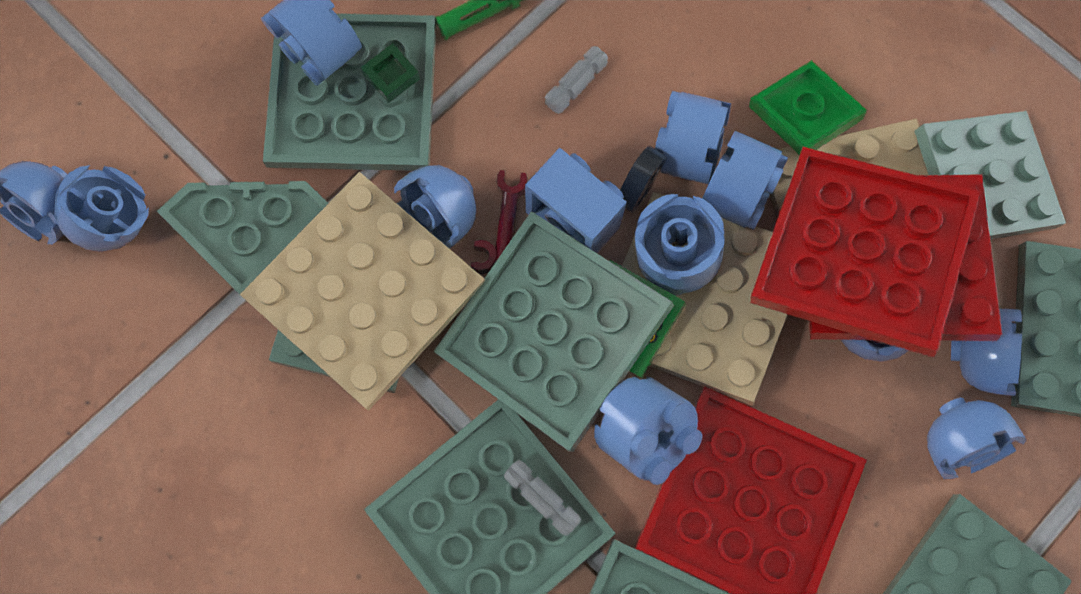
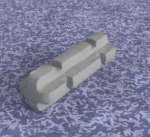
(576, 79)
(542, 497)

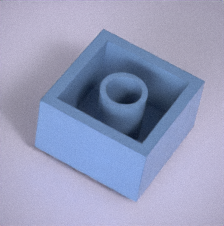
(575, 200)

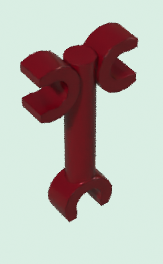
(506, 223)

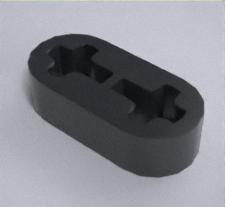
(642, 177)

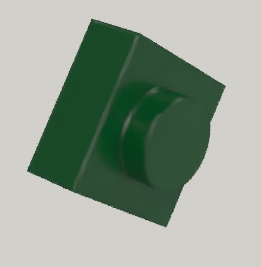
(390, 73)

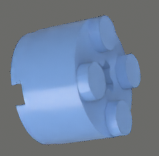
(313, 36)
(692, 136)
(741, 179)
(683, 221)
(647, 428)

